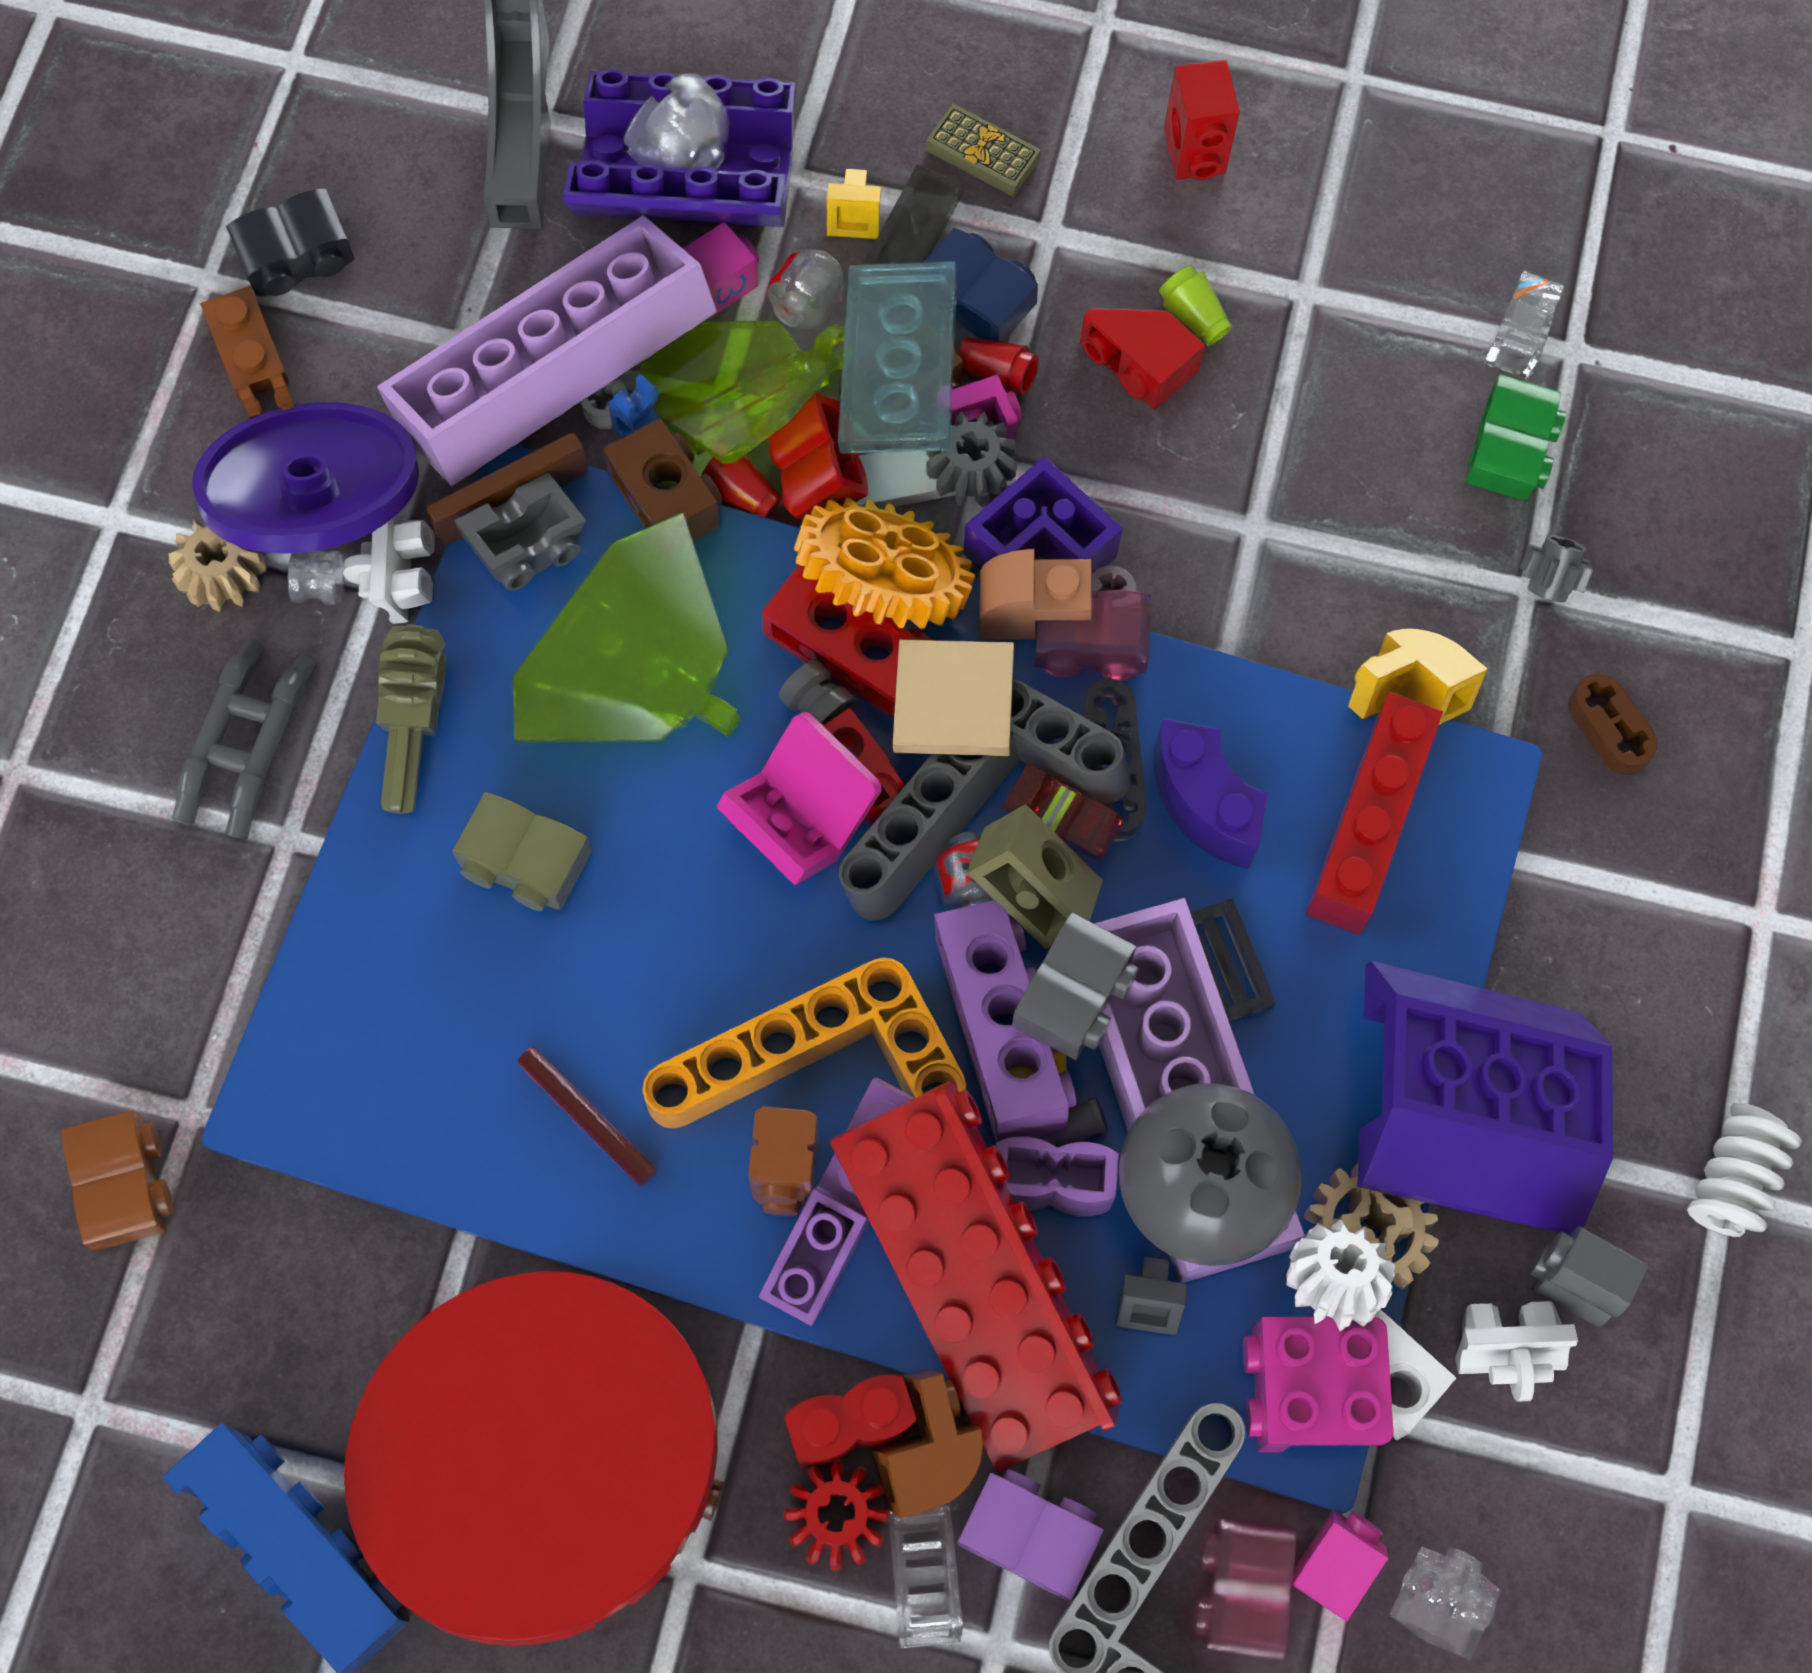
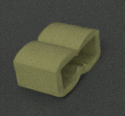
(521, 852)

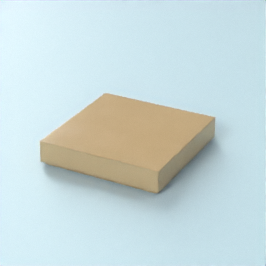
(953, 697)

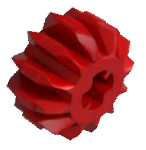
(820, 1501)

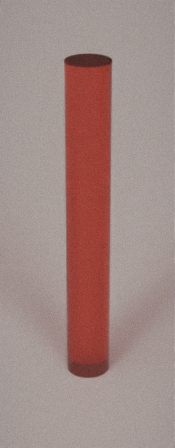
(587, 1116)

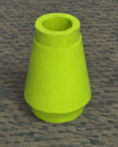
(1195, 304)

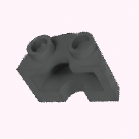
(524, 533)

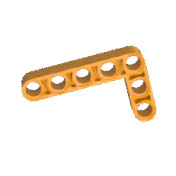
(811, 1044)

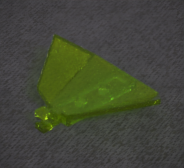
(737, 382)
(628, 650)

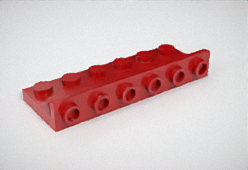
(977, 1275)

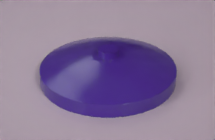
(305, 477)

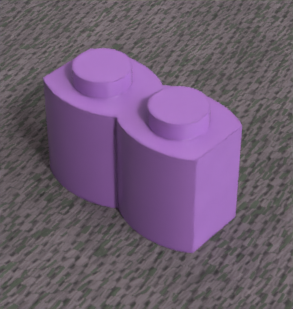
(1070, 1178)
(1030, 1535)

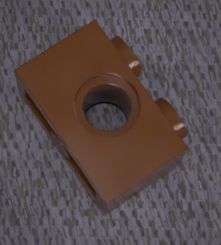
(657, 456)

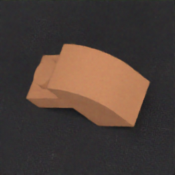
(1023, 590)

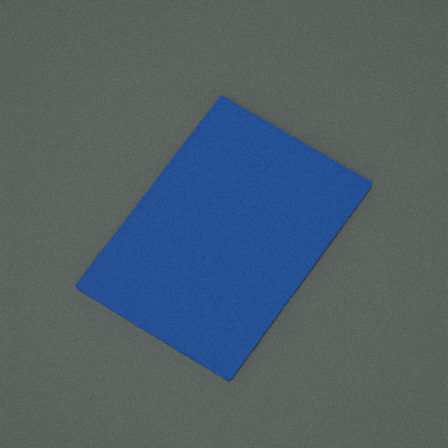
(414, 992)

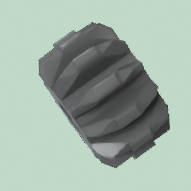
(991, 463)

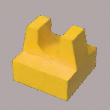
(853, 207)

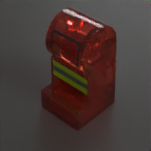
(1074, 817)

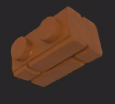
(783, 1159)

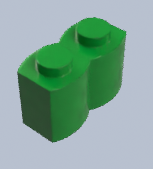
(1515, 438)

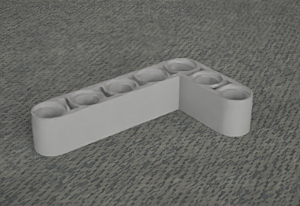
(1140, 1572)

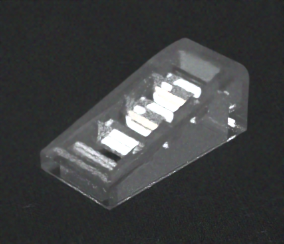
(925, 1629)

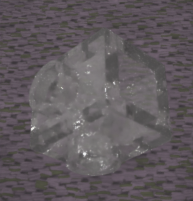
(1446, 1600)

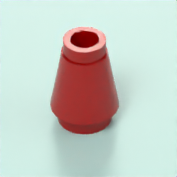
(1011, 362)
(744, 486)

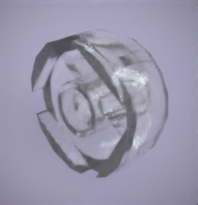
(682, 129)

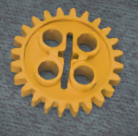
(884, 563)

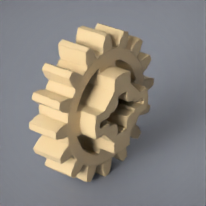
(1391, 1214)

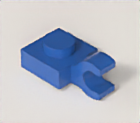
(634, 410)

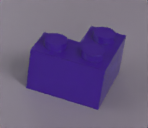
(1046, 515)

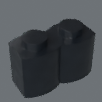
(290, 243)

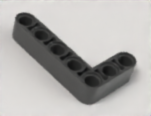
(970, 786)

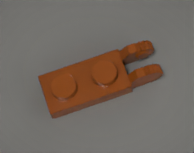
(247, 349)

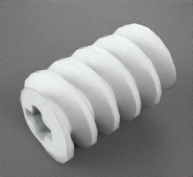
(1742, 1171)

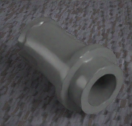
(1083, 1122)

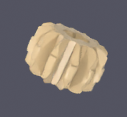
(214, 568)

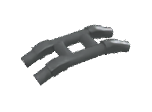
(251, 766)

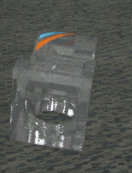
(1525, 324)

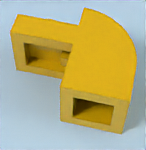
(1421, 669)

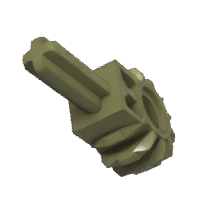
(408, 707)

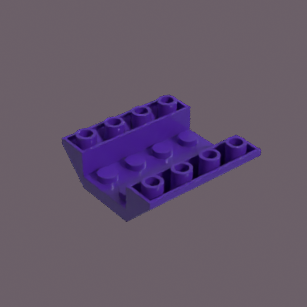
(744, 190)
(1487, 1102)

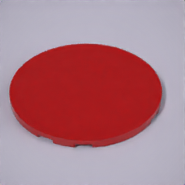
(530, 1458)

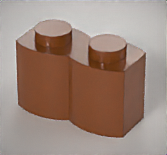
(116, 1180)

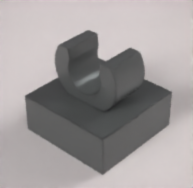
(1150, 1300)

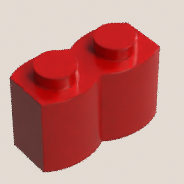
(812, 460)
(865, 1418)

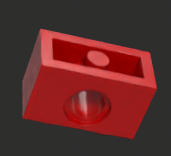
(1201, 119)

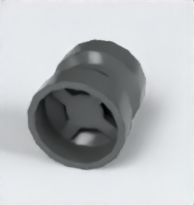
(812, 692)

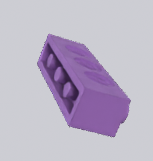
(1014, 1105)

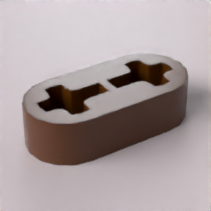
(1614, 723)

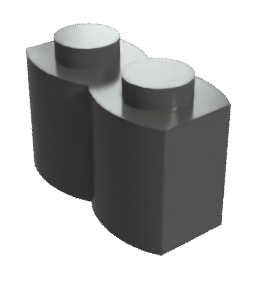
(1075, 986)
(1587, 1275)

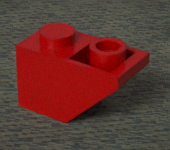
(1143, 349)

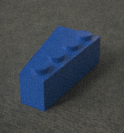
(289, 1546)

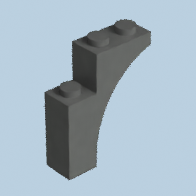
(516, 113)

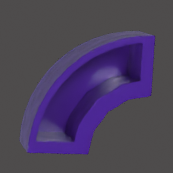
(1205, 795)

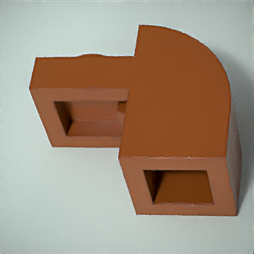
(939, 1460)

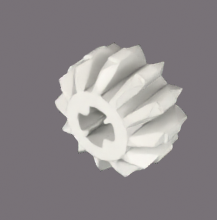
(1340, 1275)

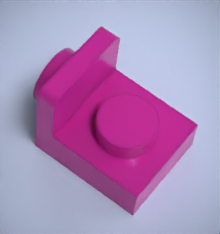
(987, 397)

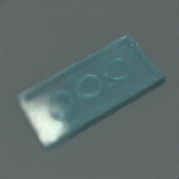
(898, 358)

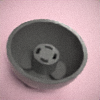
(1181, 1189)

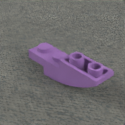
(826, 1228)

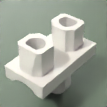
(386, 571)
(1518, 1353)

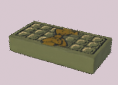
(983, 150)

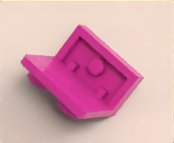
(803, 800)
(1318, 1383)

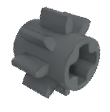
(1556, 568)

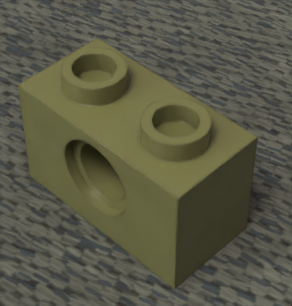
(1033, 874)

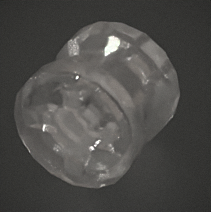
(316, 577)

